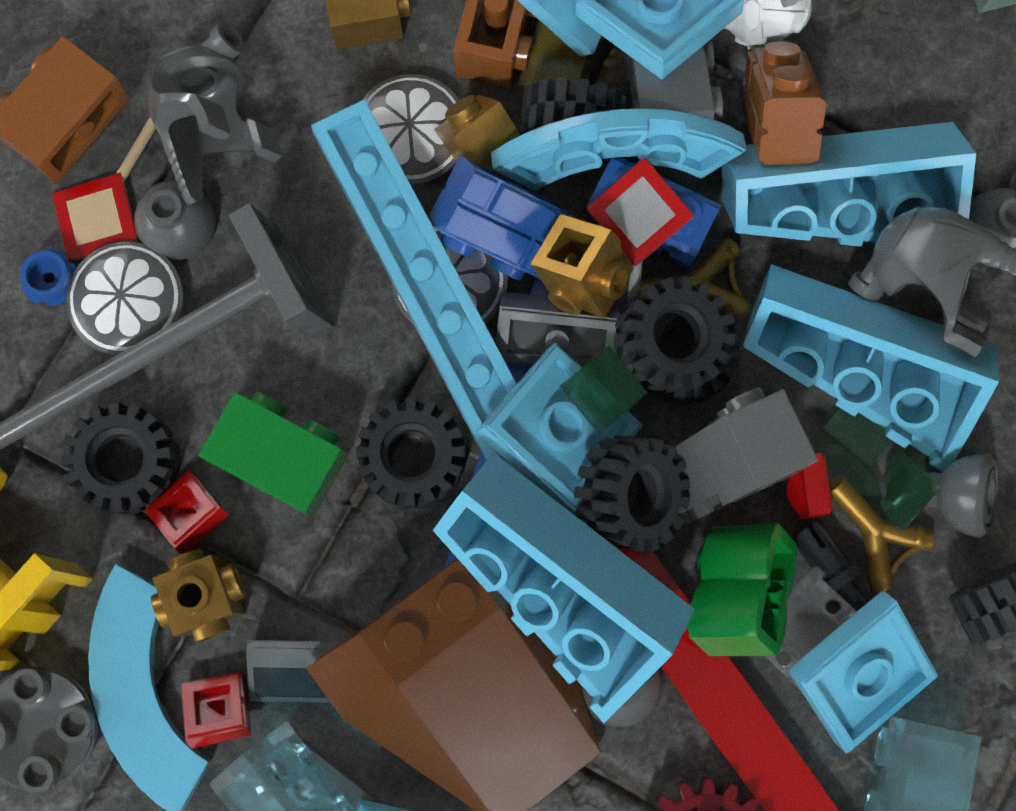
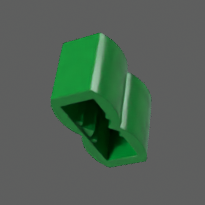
(743, 590)

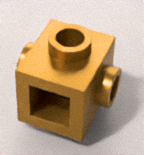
(582, 267)
(220, 598)

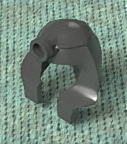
(198, 111)
(935, 251)

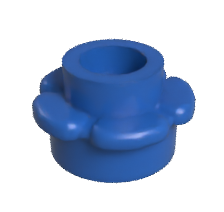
(35, 270)

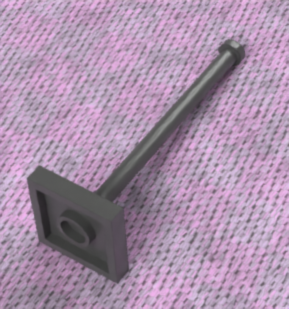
(276, 277)

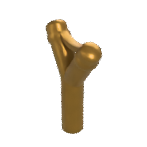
(719, 258)
(877, 534)

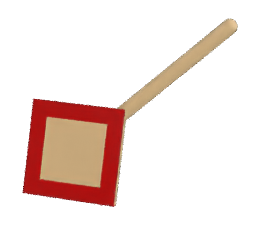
(100, 209)

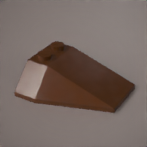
(462, 694)

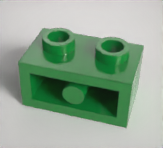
(275, 453)

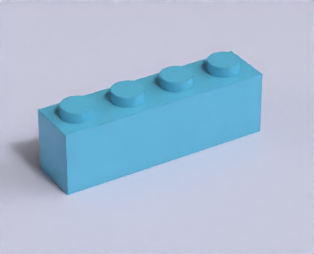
(853, 186)
(874, 361)
(565, 583)

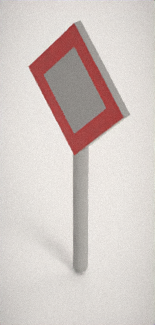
(642, 215)

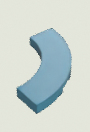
(581, 142)
(126, 694)

